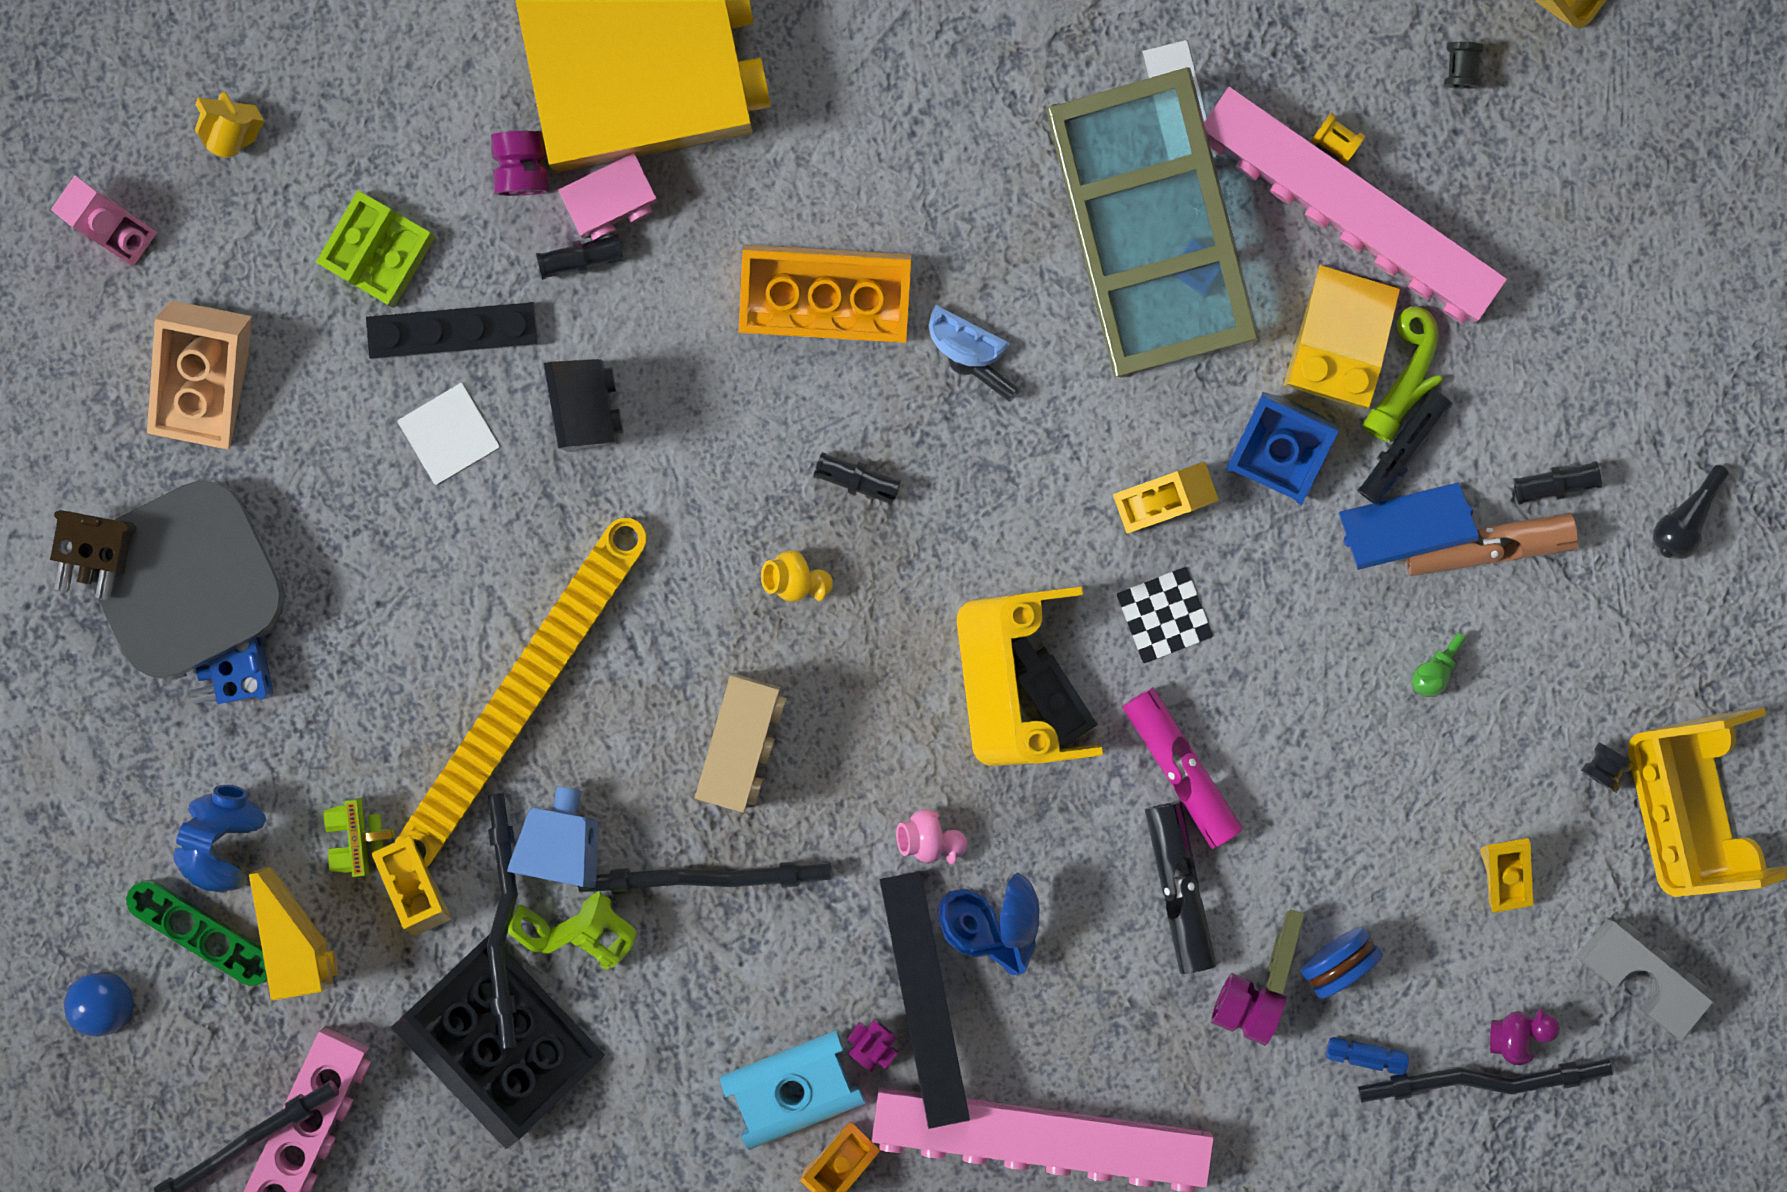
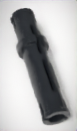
(1376, 488)

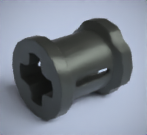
(1464, 65)

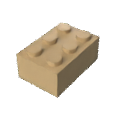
(740, 743)

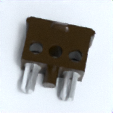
(102, 535)

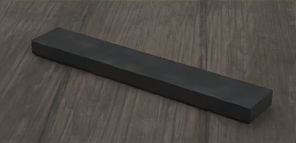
(924, 1000)

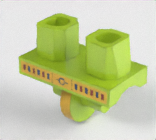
(351, 818)

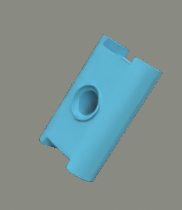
(773, 1115)

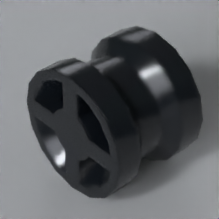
(1607, 767)

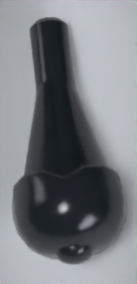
(1680, 532)

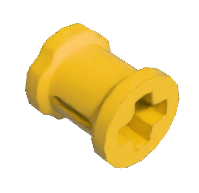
(1337, 139)

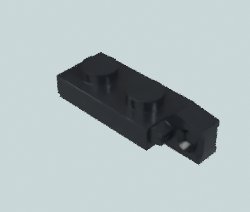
(1052, 692)

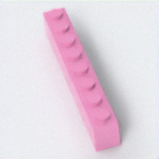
(1352, 207)
(1048, 1139)

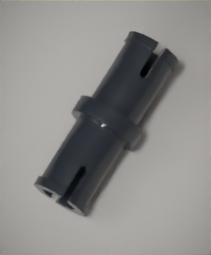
(580, 257)
(857, 478)
(1557, 482)

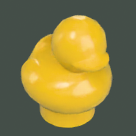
(792, 580)

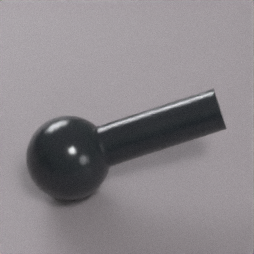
(989, 377)

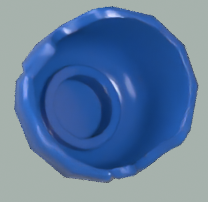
(98, 1004)

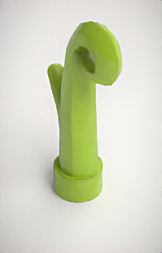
(1409, 386)

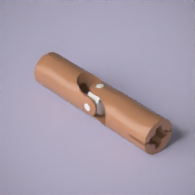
(1528, 538)

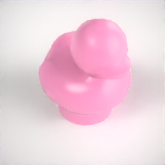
(926, 841)

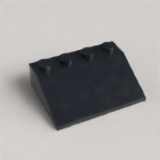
(461, 1046)

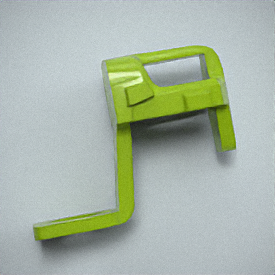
(582, 931)

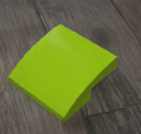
(375, 249)

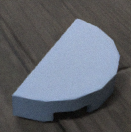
(963, 340)

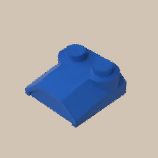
(1283, 446)

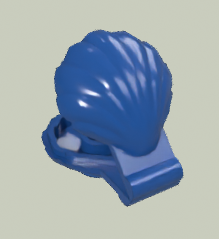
(213, 817)
(974, 930)

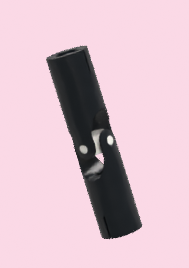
(1182, 895)

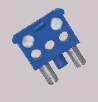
(249, 675)

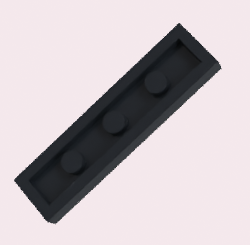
(452, 330)

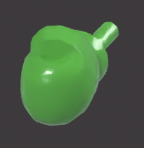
(1433, 677)

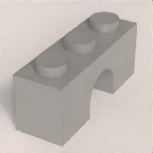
(1675, 999)

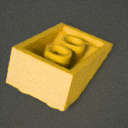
(1342, 338)
(291, 944)

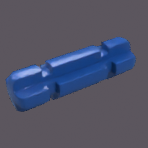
(1367, 1055)

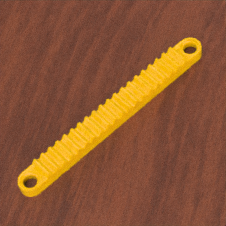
(523, 690)

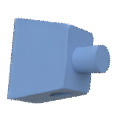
(558, 843)

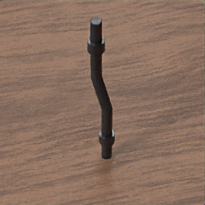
(787, 874)
(502, 1005)
(1567, 1075)
(295, 1110)

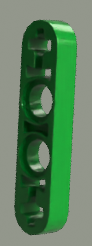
(197, 938)

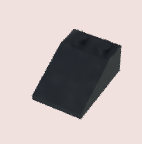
(582, 404)

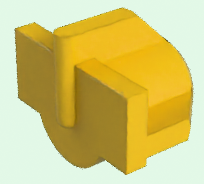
(227, 125)

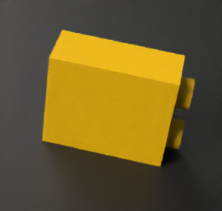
(638, 76)

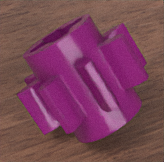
(872, 1045)

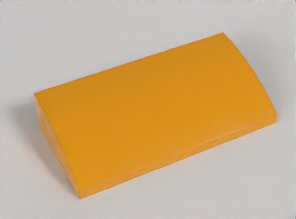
(824, 293)

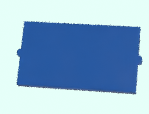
(1408, 526)

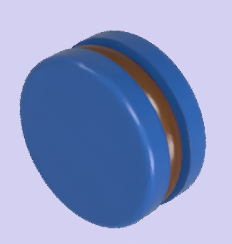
(1341, 962)

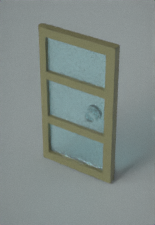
(1152, 222)

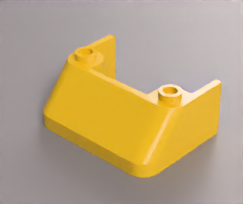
(991, 683)
(1687, 809)

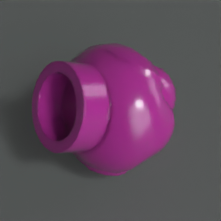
(1513, 1035)

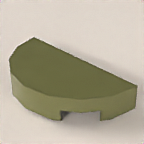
(1284, 951)

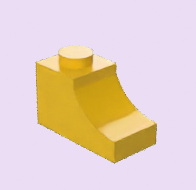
(1165, 497)
(411, 887)

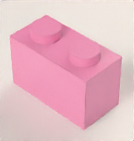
(609, 197)

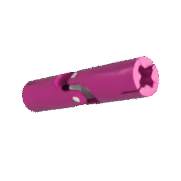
(1198, 791)

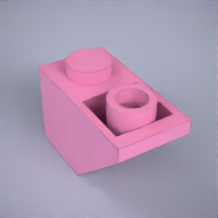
(103, 221)

